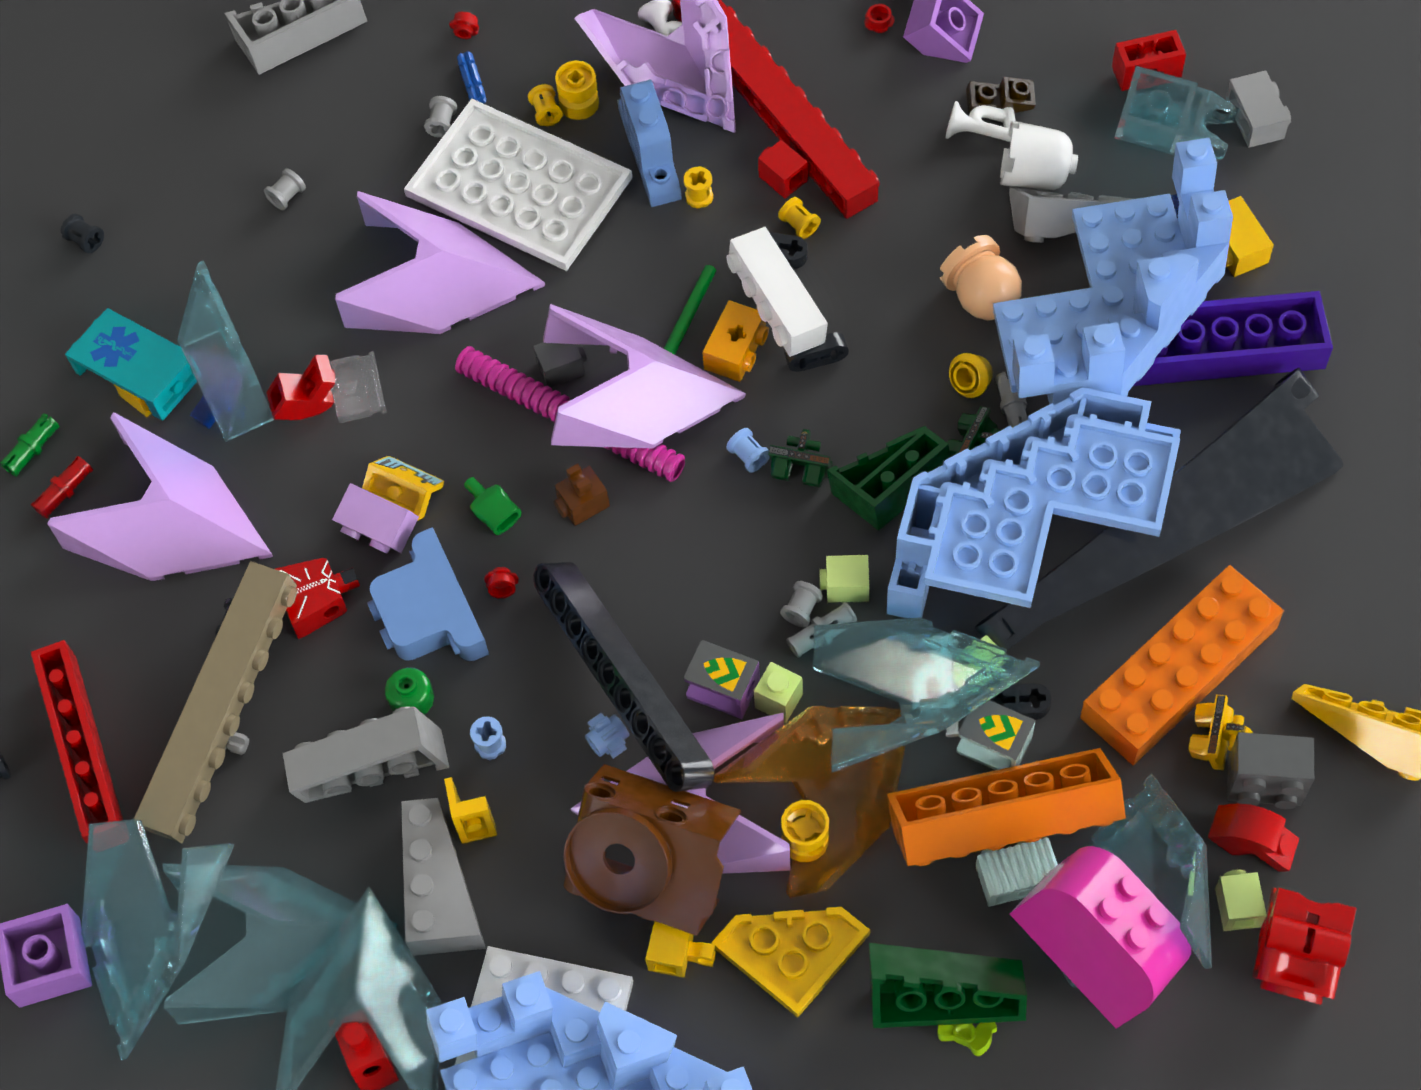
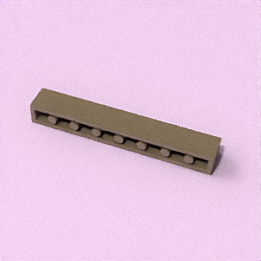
(216, 702)

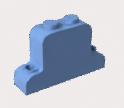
(649, 141)
(425, 605)

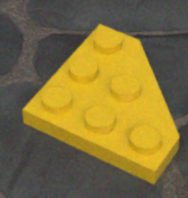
(792, 951)

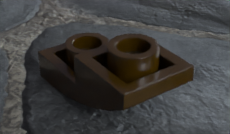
(1009, 93)

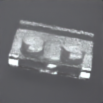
(357, 387)

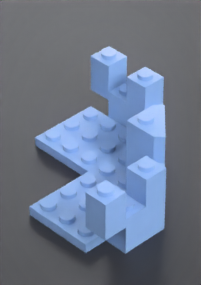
(1143, 283)
(989, 509)
(555, 1043)

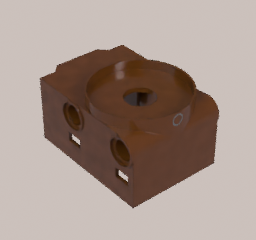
(672, 847)

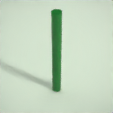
(690, 309)

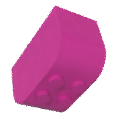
(1105, 932)

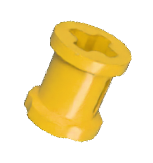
(545, 105)
(698, 184)
(799, 217)

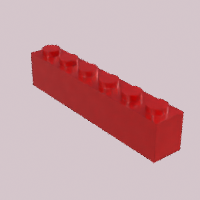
(76, 736)

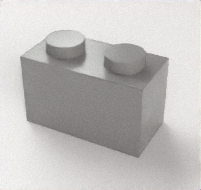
(1260, 110)

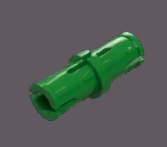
(29, 444)

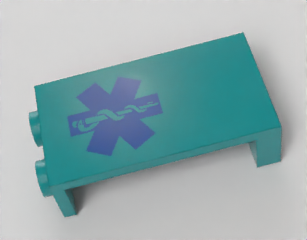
(134, 361)

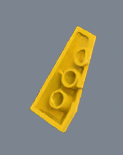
(1382, 733)

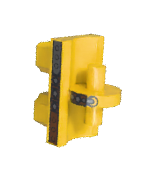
(1223, 731)

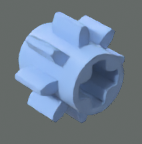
(607, 735)

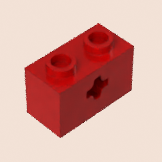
(1155, 52)

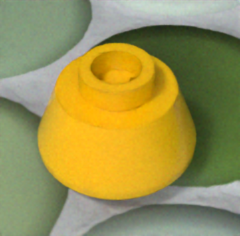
(970, 374)

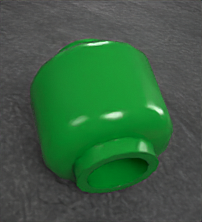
(409, 688)

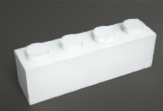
(777, 292)

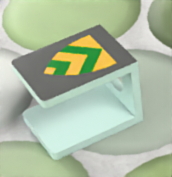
(995, 736)

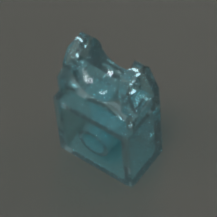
(1170, 111)

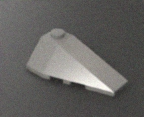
(1048, 213)

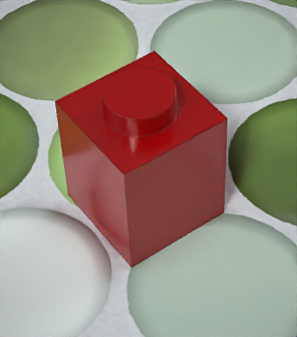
(782, 168)

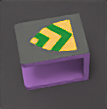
(722, 679)

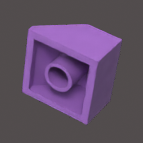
(944, 28)

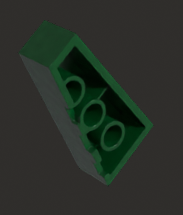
(943, 987)

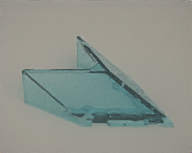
(220, 360)
(921, 667)
(1167, 859)
(131, 925)
(285, 934)
(361, 979)

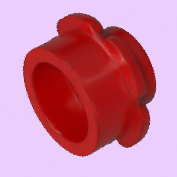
(879, 18)
(464, 25)
(501, 582)

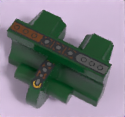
(975, 429)
(785, 458)

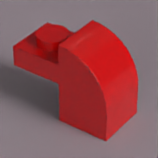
(303, 394)
(1254, 830)

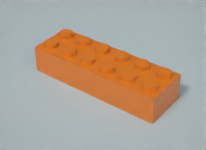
(1181, 664)
(1006, 807)

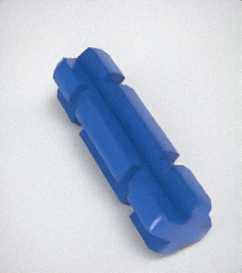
(471, 77)

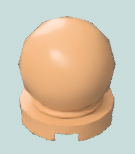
(981, 277)

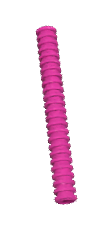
(545, 401)

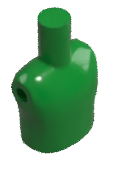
(493, 506)

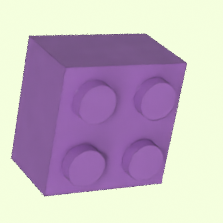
(43, 956)

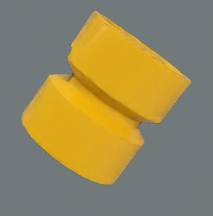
(577, 90)
(806, 830)

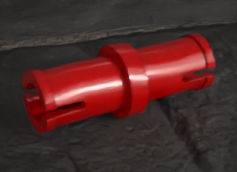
(62, 487)

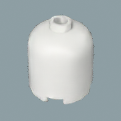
(1037, 158)

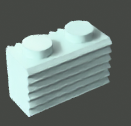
(1014, 871)

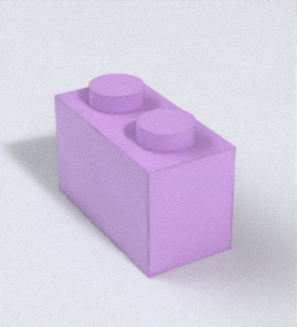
(374, 518)

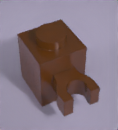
(580, 495)

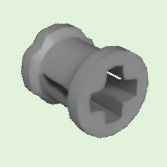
(440, 116)
(284, 189)
(801, 603)

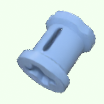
(748, 450)
(479, 734)

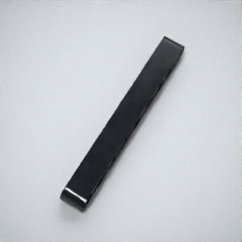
(624, 677)

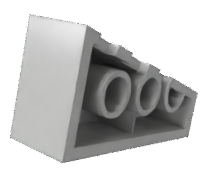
(290, 28)
(365, 755)
(435, 890)

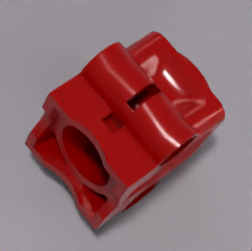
(1303, 946)

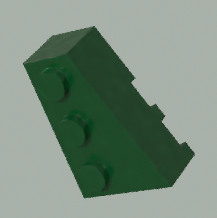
(881, 482)

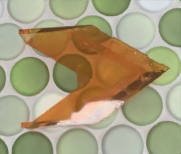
(851, 796)

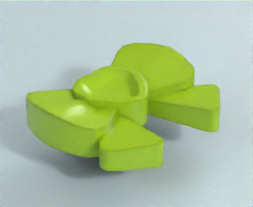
(976, 1039)

